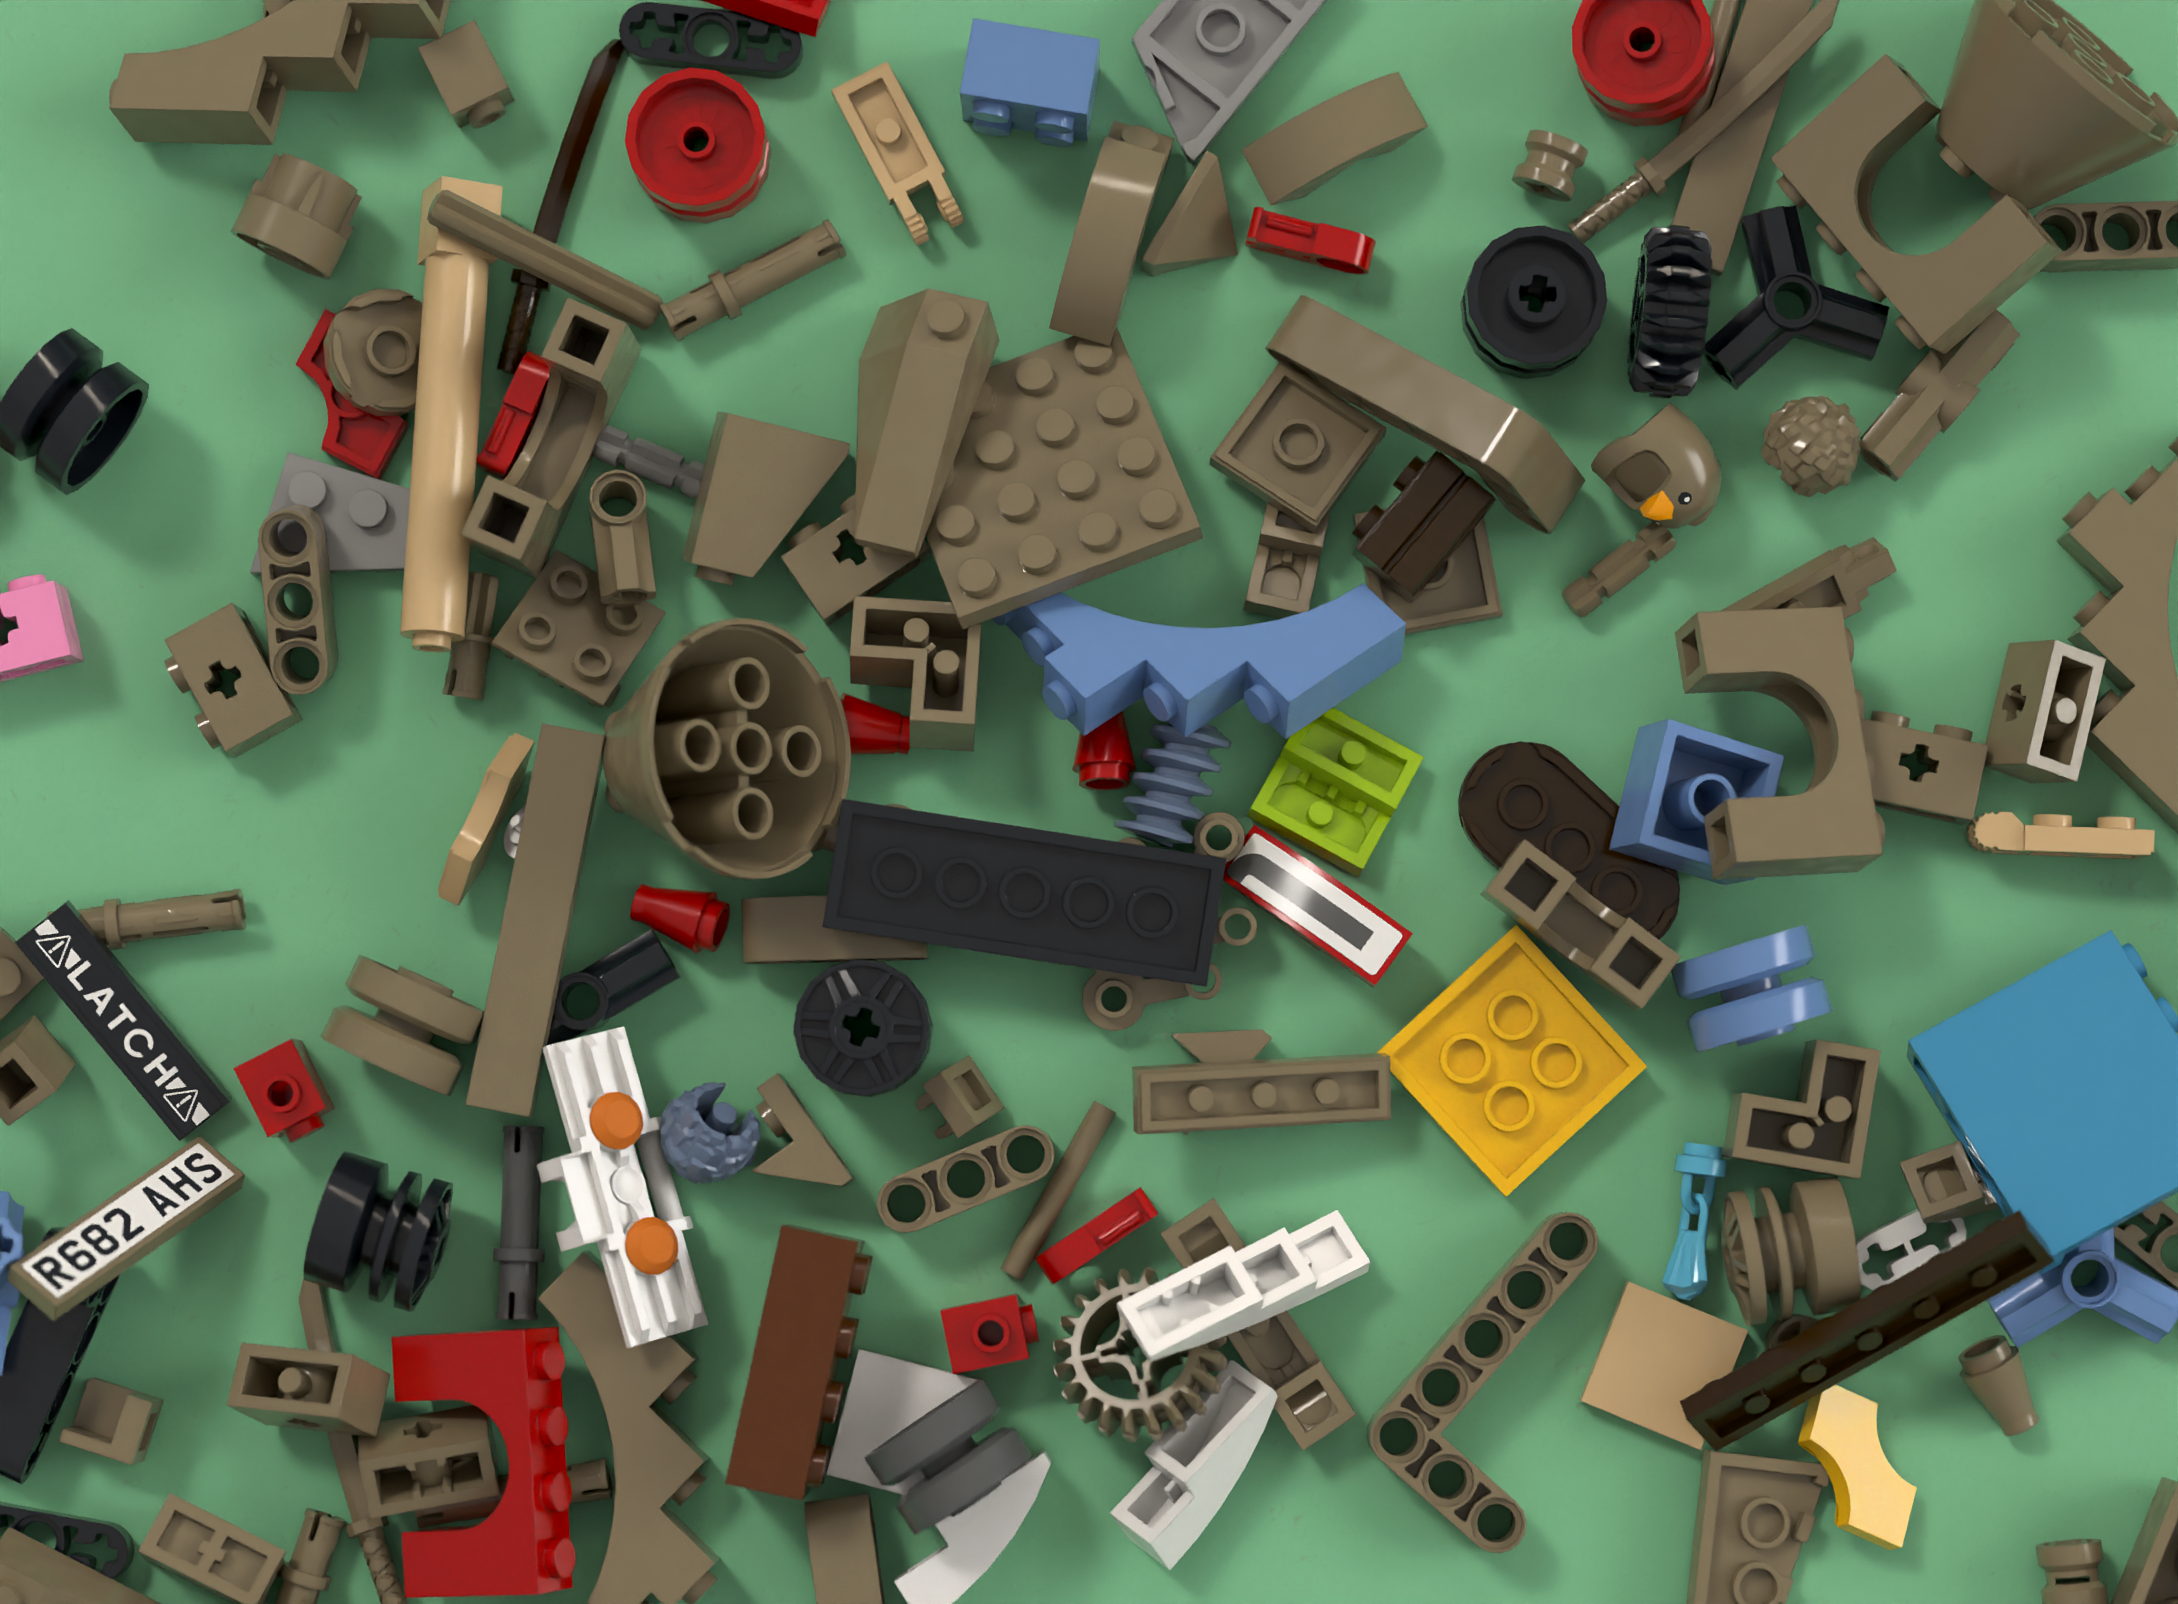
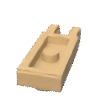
(895, 146)
(2056, 837)

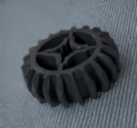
(1669, 311)

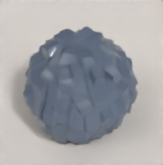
(703, 1137)

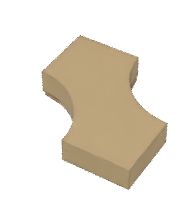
(494, 798)

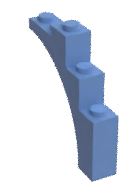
(1190, 675)

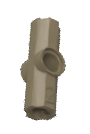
(1934, 396)

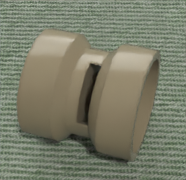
(2071, 1560)

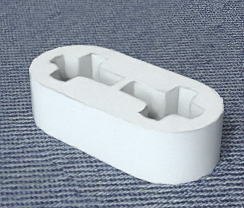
(1898, 1234)

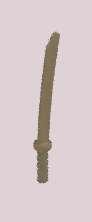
(1653, 173)
(345, 1453)

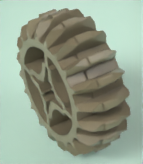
(1113, 1359)

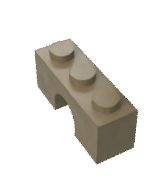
(1579, 926)

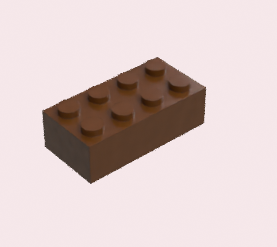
(796, 1362)

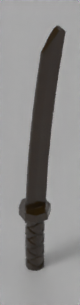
(556, 201)

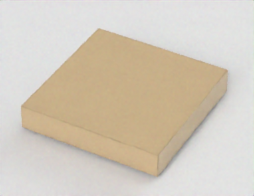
(1656, 1358)

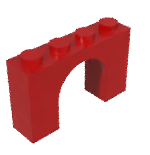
(519, 1386)

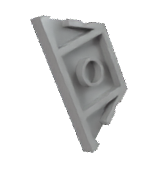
(1212, 57)

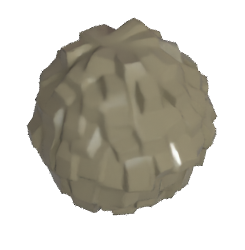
(1812, 444)

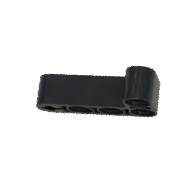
(39, 1373)

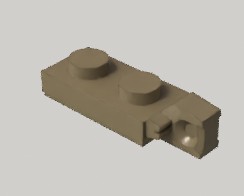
(1829, 580)

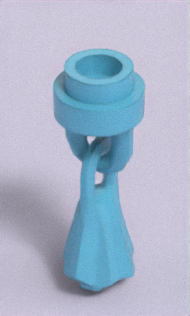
(1687, 1267)

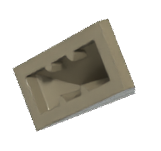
(1196, 226)

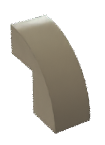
(1334, 136)

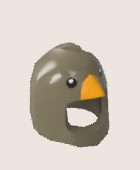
(1663, 470)

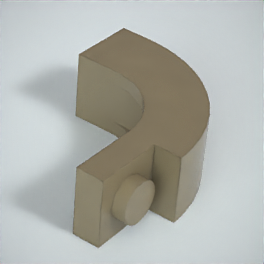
(1110, 232)

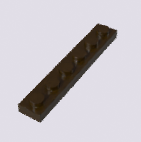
(1867, 1330)

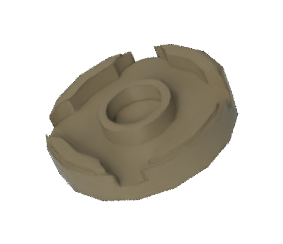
(375, 351)

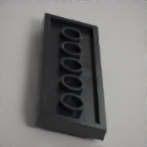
(1024, 892)

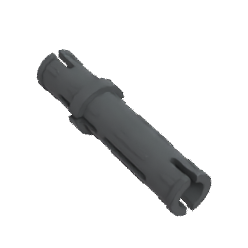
(520, 1223)

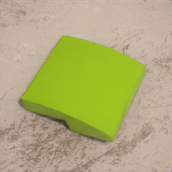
(1336, 789)

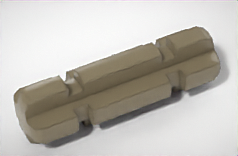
(1618, 569)

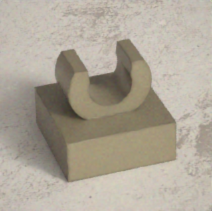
(961, 1097)

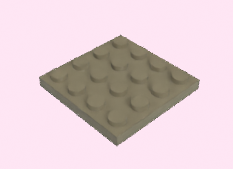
(1056, 482)

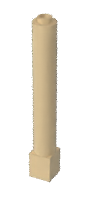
(445, 424)

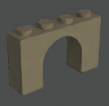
(1835, 170)
(588, 370)
(1805, 664)

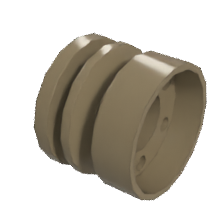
(1791, 1251)

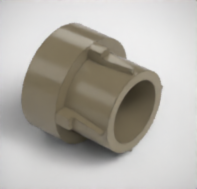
(299, 215)

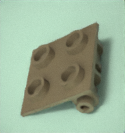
(572, 635)

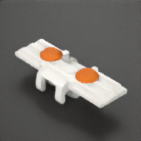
(608, 1193)

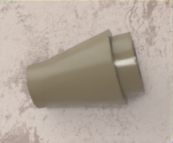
(1999, 1381)

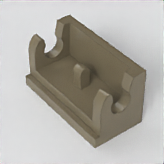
(212, 1553)

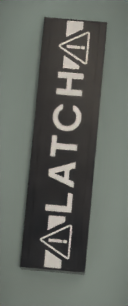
(123, 1020)

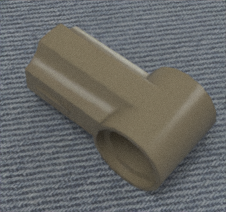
(621, 542)

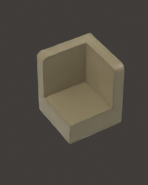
(114, 1421)

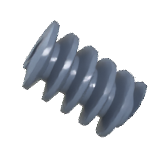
(1172, 784)

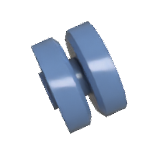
(1751, 990)

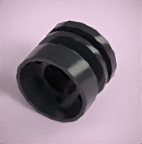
(879, 1063)
(378, 1231)

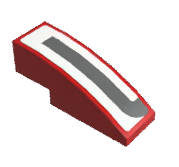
(1316, 906)

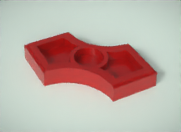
(351, 433)

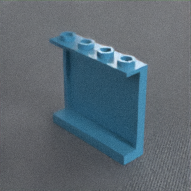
(2064, 1092)

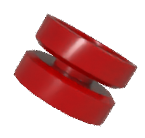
(1649, 84)
(706, 182)

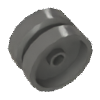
(953, 1464)

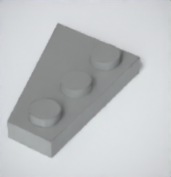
(360, 514)

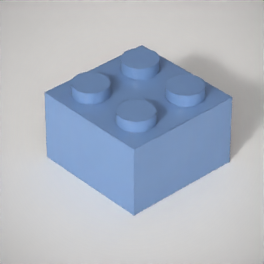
(1029, 82)
(1675, 782)

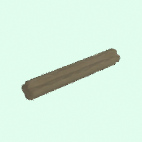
(544, 259)

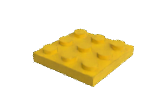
(1511, 1060)

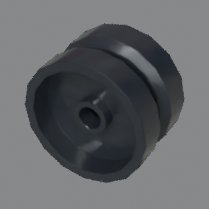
(1541, 265)
(70, 410)

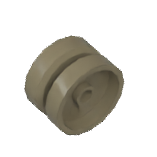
(404, 1025)

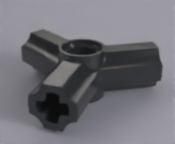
(1760, 332)

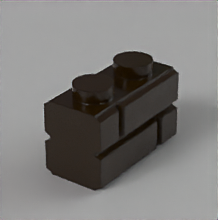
(1421, 525)

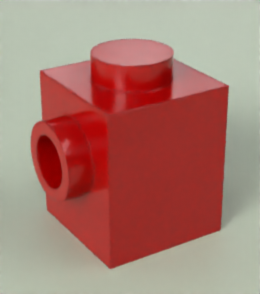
(285, 1091)
(988, 1332)

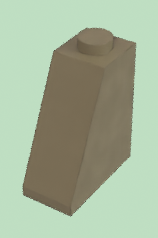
(753, 493)

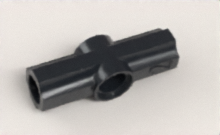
(620, 981)

